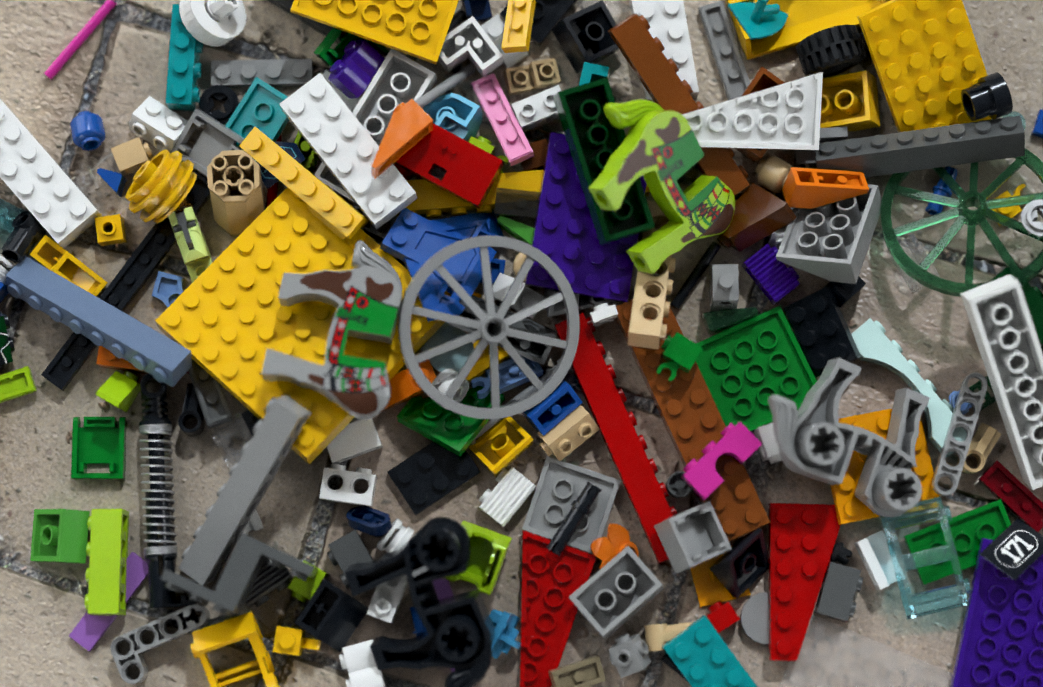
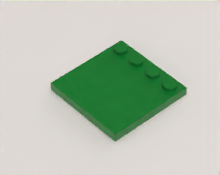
(752, 364)

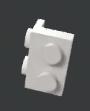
(157, 124)

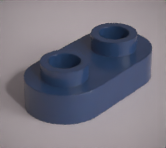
(369, 520)

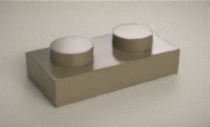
(578, 674)

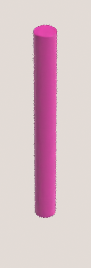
(79, 39)

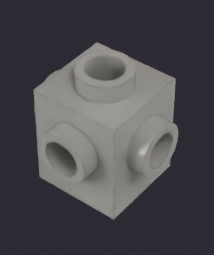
(629, 654)

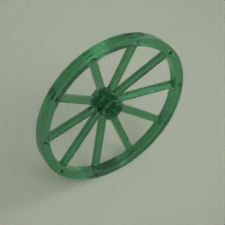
(965, 216)

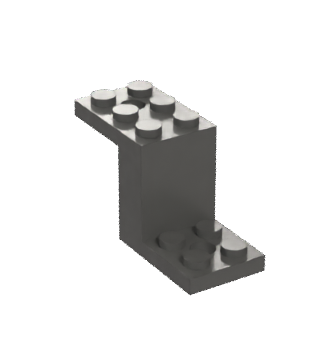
(239, 575)

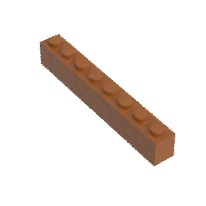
(671, 93)

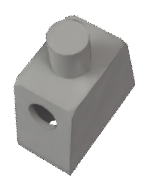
(723, 286)

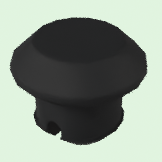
(839, 554)

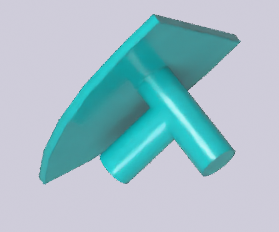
(759, 18)

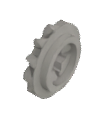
(1029, 217)

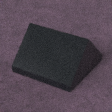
(742, 563)

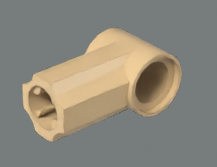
(981, 446)
(660, 634)

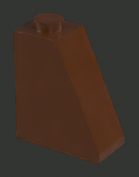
(755, 217)

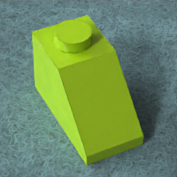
(120, 390)

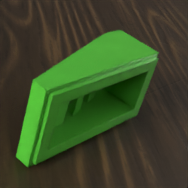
(516, 229)

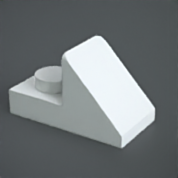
(494, 29)
(524, 298)

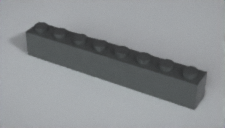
(925, 148)

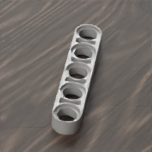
(968, 425)

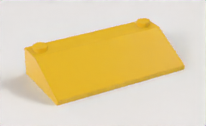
(803, 20)

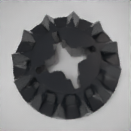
(220, 93)

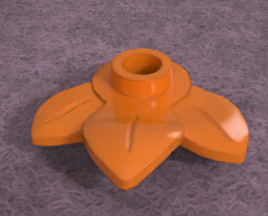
(608, 547)

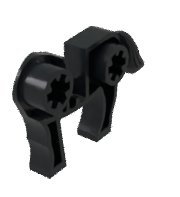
(456, 627)

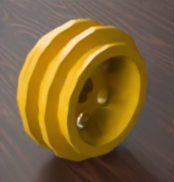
(160, 186)

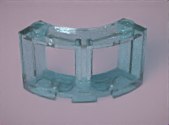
(937, 599)

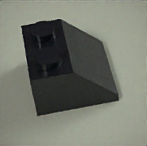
(586, 35)

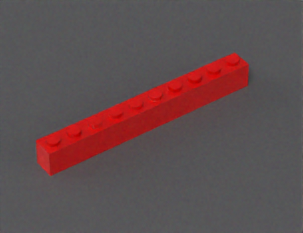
(619, 433)

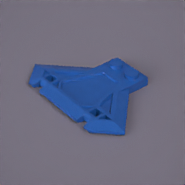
(417, 239)

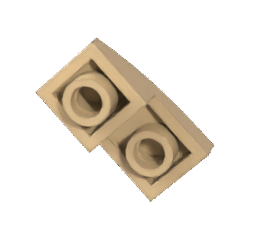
(532, 76)

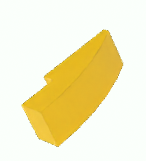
(66, 265)

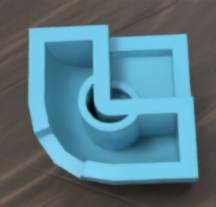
(456, 115)

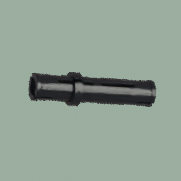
(573, 518)

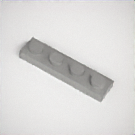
(272, 71)

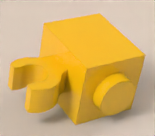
(292, 641)

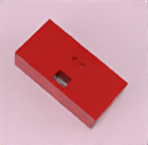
(453, 165)

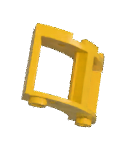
(229, 632)

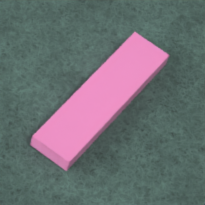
(502, 119)

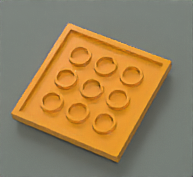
(847, 505)

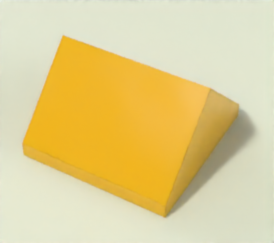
(501, 445)

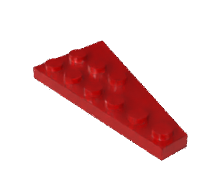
(798, 559)
(546, 605)

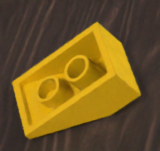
(850, 101)

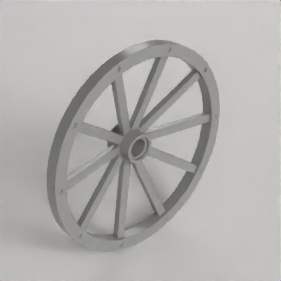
(543, 389)

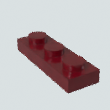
(1014, 495)

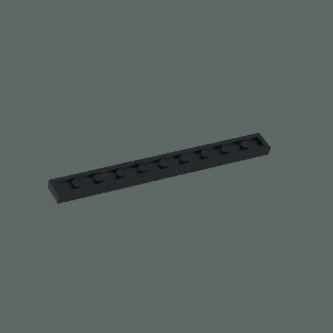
(124, 287)

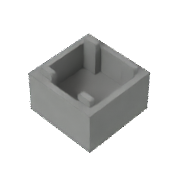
(692, 537)

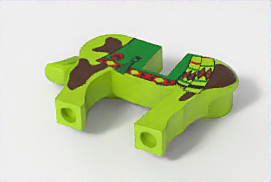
(662, 150)

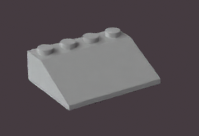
(832, 237)

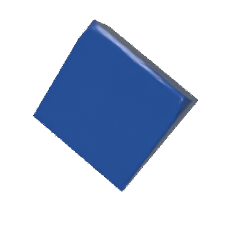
(114, 180)

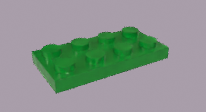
(966, 532)

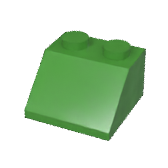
(59, 536)

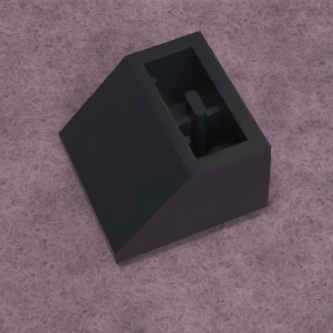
(331, 615)

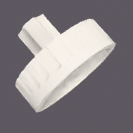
(228, 13)

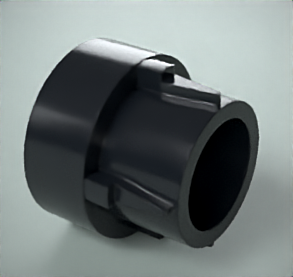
(987, 98)

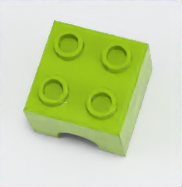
(486, 557)

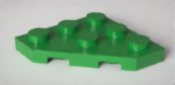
(443, 425)

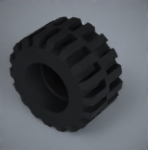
(831, 50)

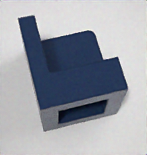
(478, 9)

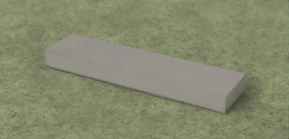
(724, 49)

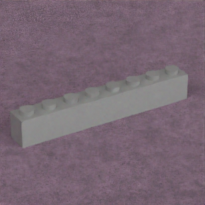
(244, 489)

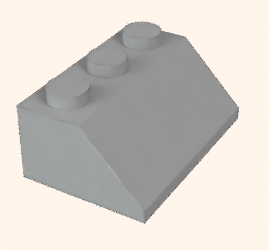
(616, 592)

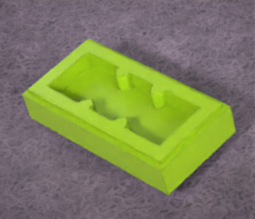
(16, 384)

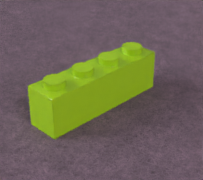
(107, 562)

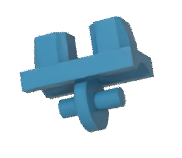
(505, 632)

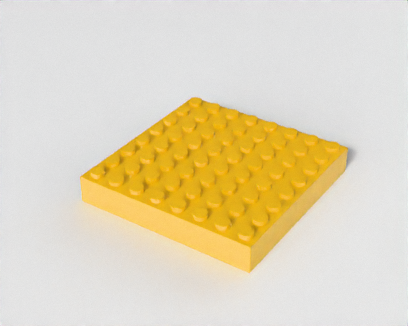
(236, 315)

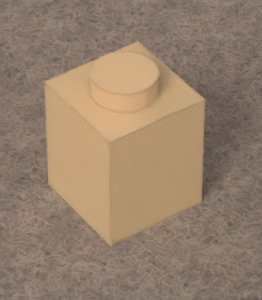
(131, 155)

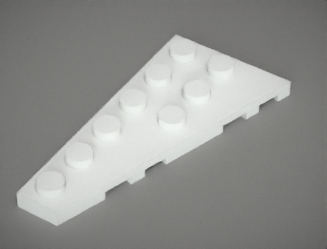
(767, 119)

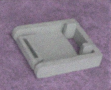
(210, 143)

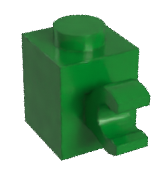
(680, 354)

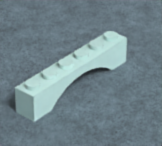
(878, 349)

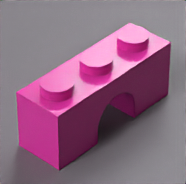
(735, 442)

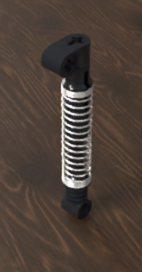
(159, 496)

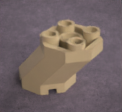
(235, 190)

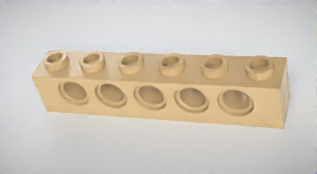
(649, 332)

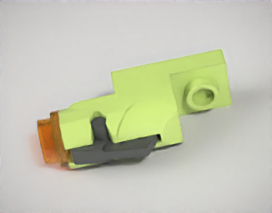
(190, 239)

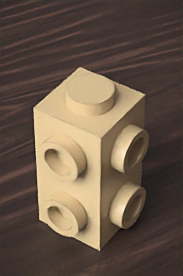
(569, 433)

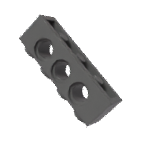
(529, 349)

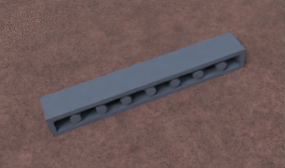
(99, 321)

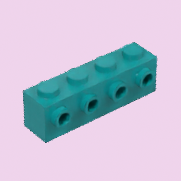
(183, 66)

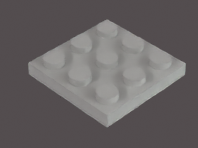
(552, 501)

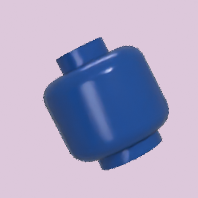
(87, 130)

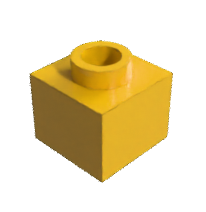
(117, 234)

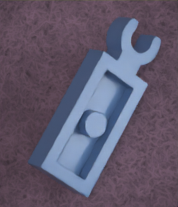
(509, 377)

